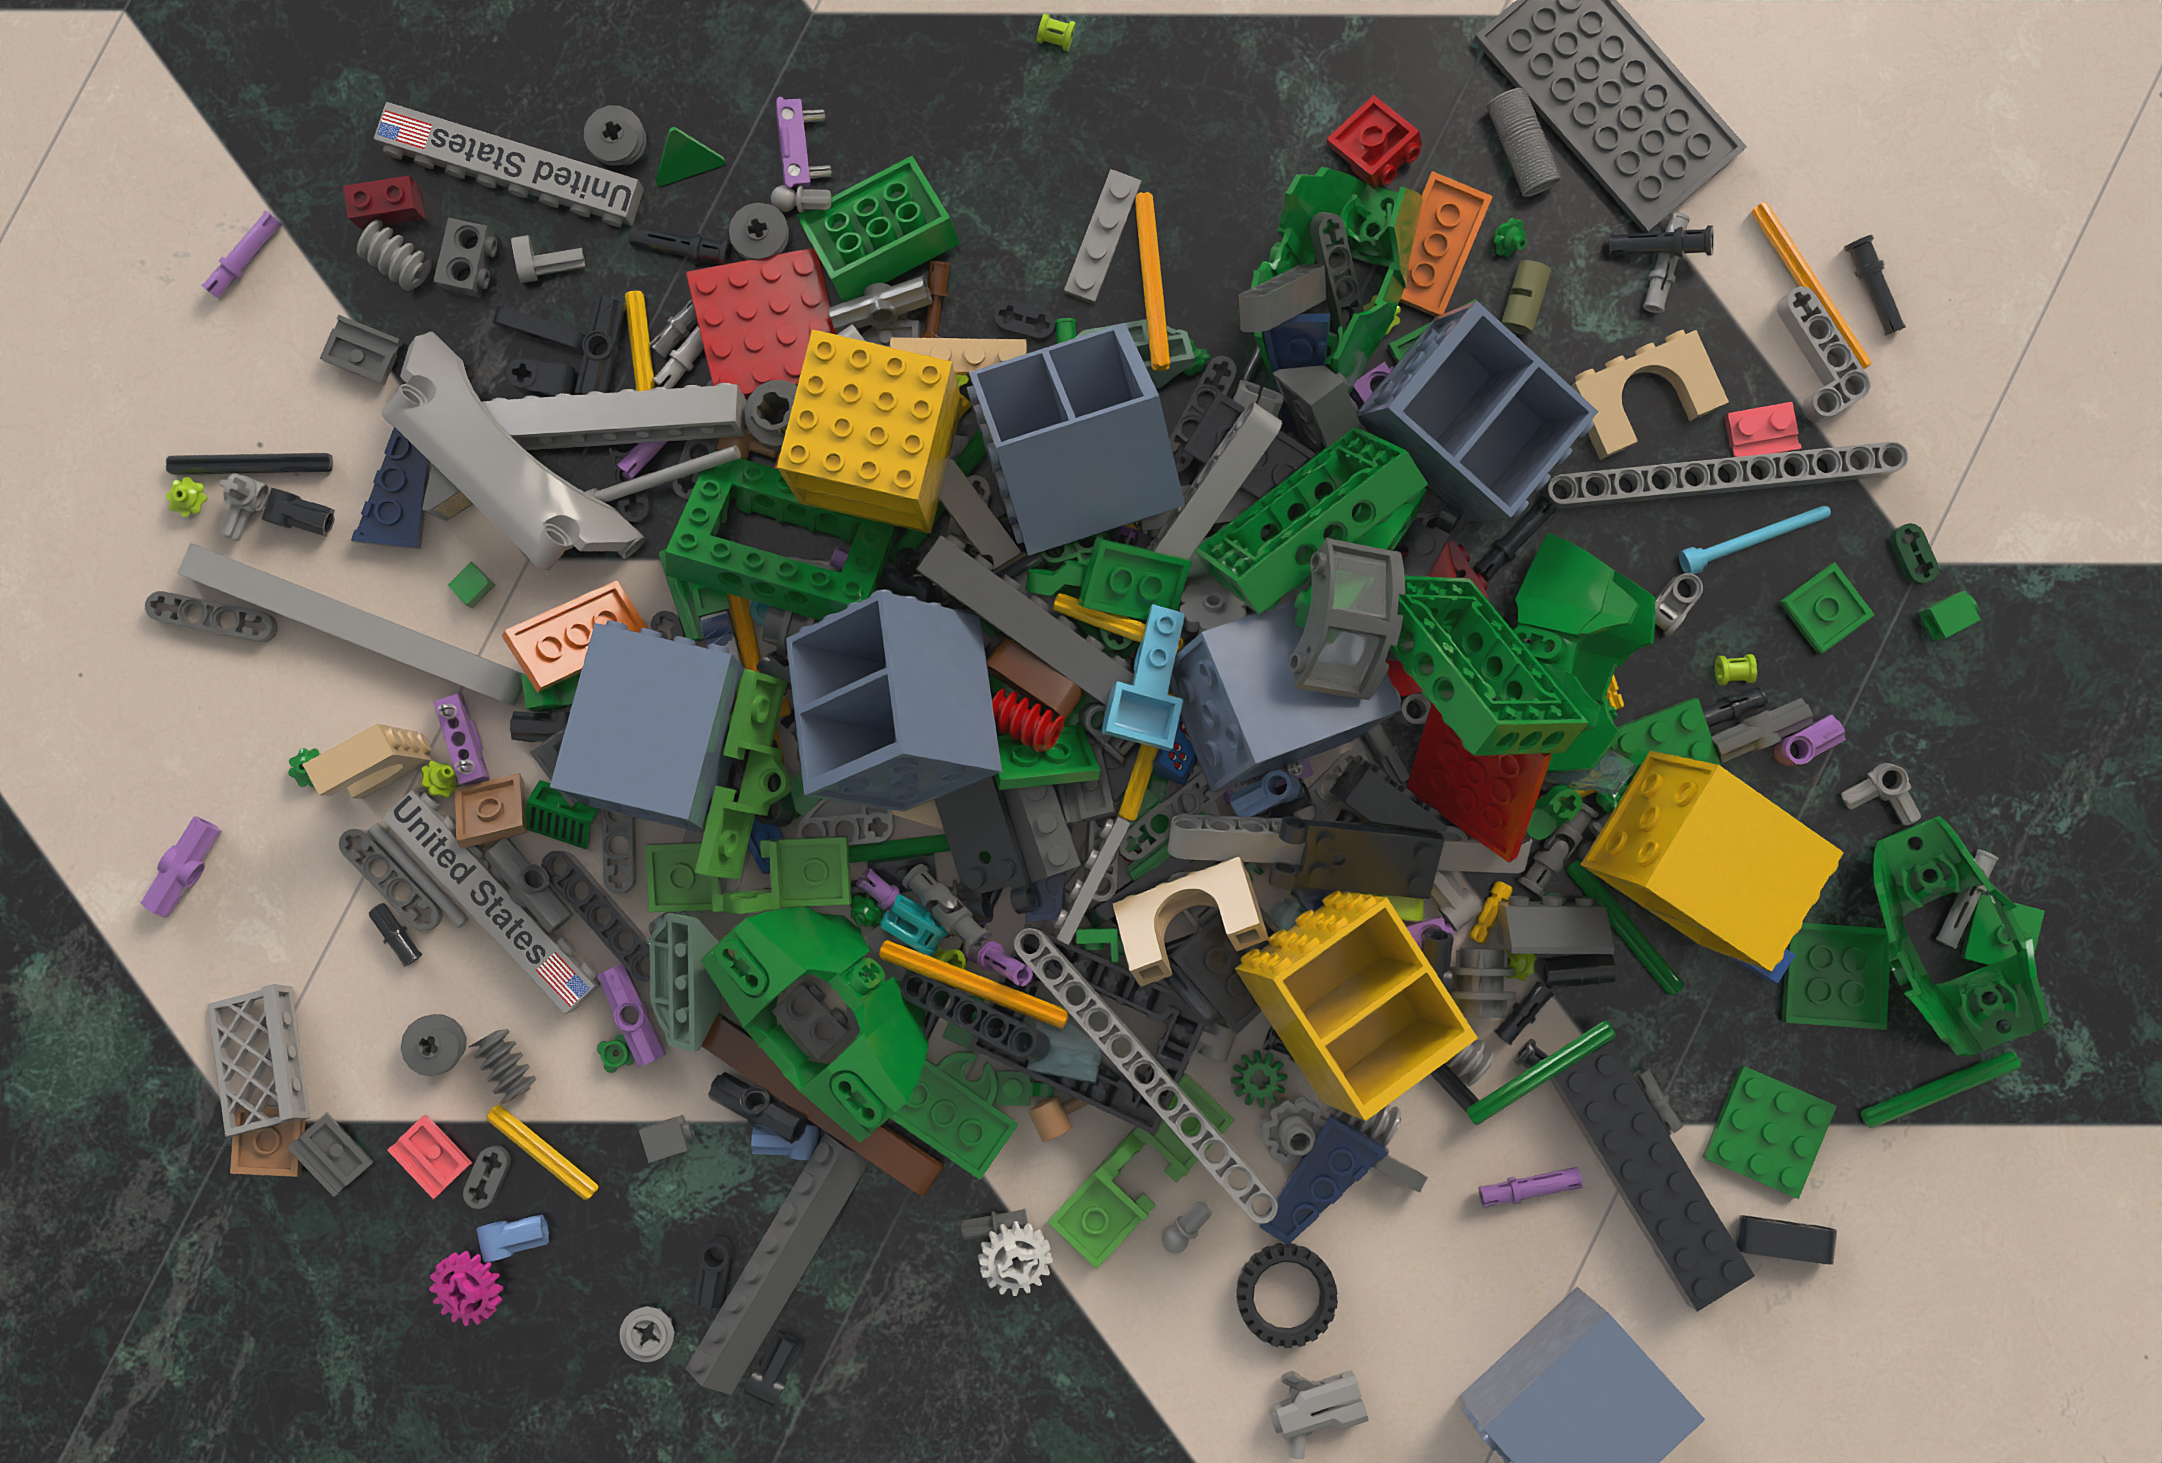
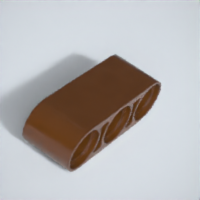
(1033, 678)

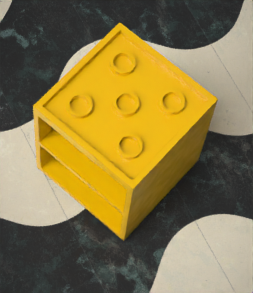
(871, 431)
(1712, 858)
(1355, 1002)

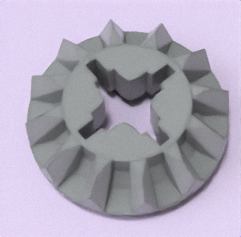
(632, 1338)

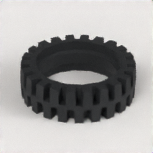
(1314, 1325)

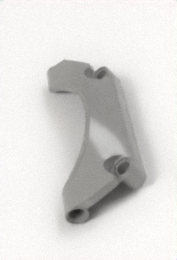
(491, 469)

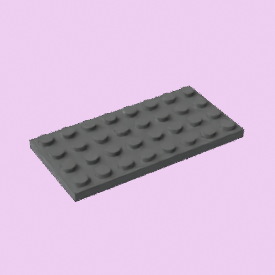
(1613, 101)

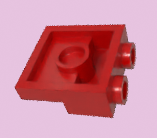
(1376, 142)

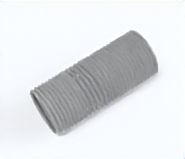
(1527, 146)

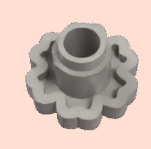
(1209, 607)
(1291, 1128)

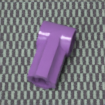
(1810, 741)

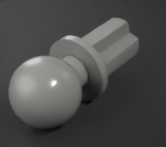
(811, 199)
(1176, 1238)

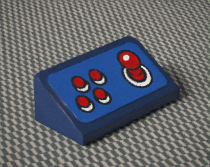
(1178, 762)

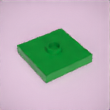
(1826, 608)
(1986, 936)

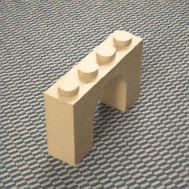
(965, 354)
(1679, 361)
(368, 761)
(1145, 916)

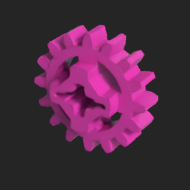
(466, 1288)

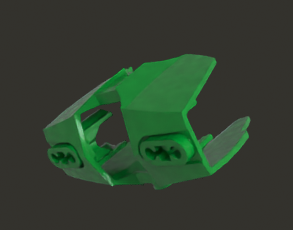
(1372, 236)
(1595, 626)
(1957, 1006)
(887, 1053)

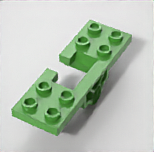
(730, 822)
(801, 871)
(1103, 1214)

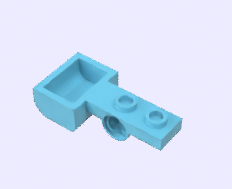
(1144, 709)

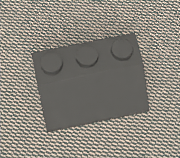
(1318, 404)
(1042, 831)
(1554, 926)

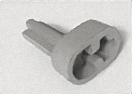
(531, 266)

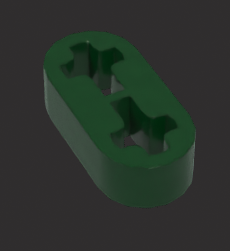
(1907, 558)

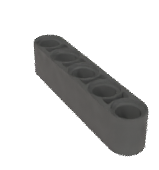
(1282, 297)

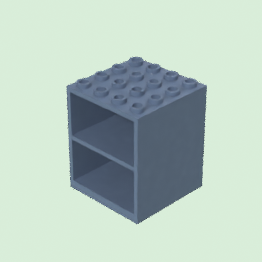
(1478, 414)
(1075, 439)
(892, 703)
(1245, 704)
(649, 726)
(1578, 1394)

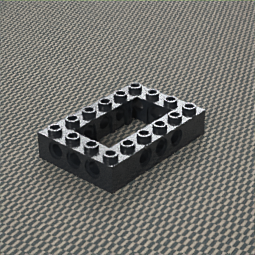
(1116, 982)

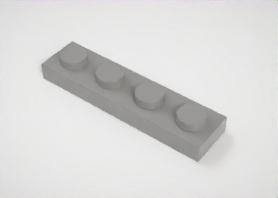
(1102, 236)
(1084, 890)

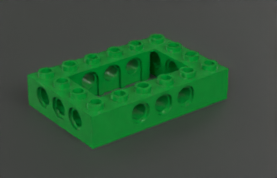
(1353, 472)
(766, 577)
(1468, 657)

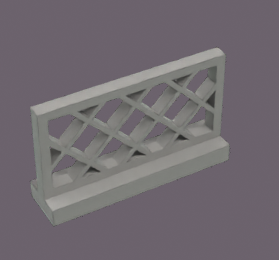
(282, 1048)

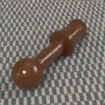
(938, 286)

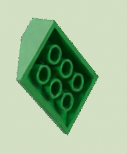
(879, 229)

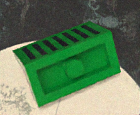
(553, 817)

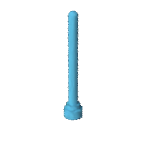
(1693, 559)

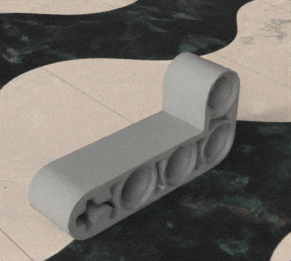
(1816, 353)

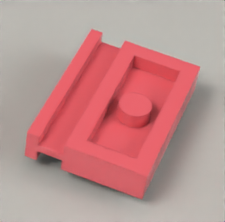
(1763, 430)
(429, 1156)

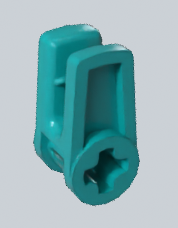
(913, 925)

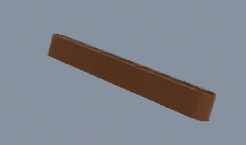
(882, 1147)

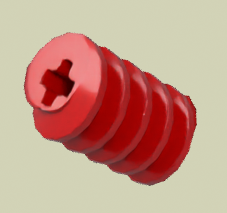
(1025, 723)

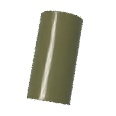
(1526, 297)

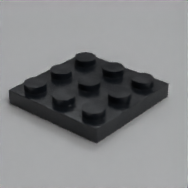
(1209, 964)

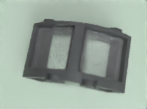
(1349, 620)

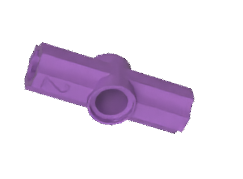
(181, 867)
(641, 1035)

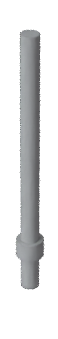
(666, 475)

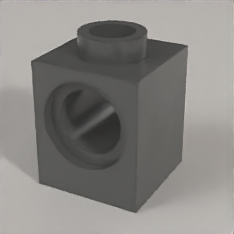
(667, 1138)

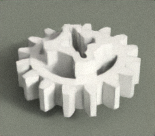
(1014, 1274)

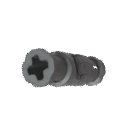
(1555, 851)
(946, 908)

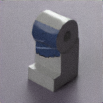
(719, 630)

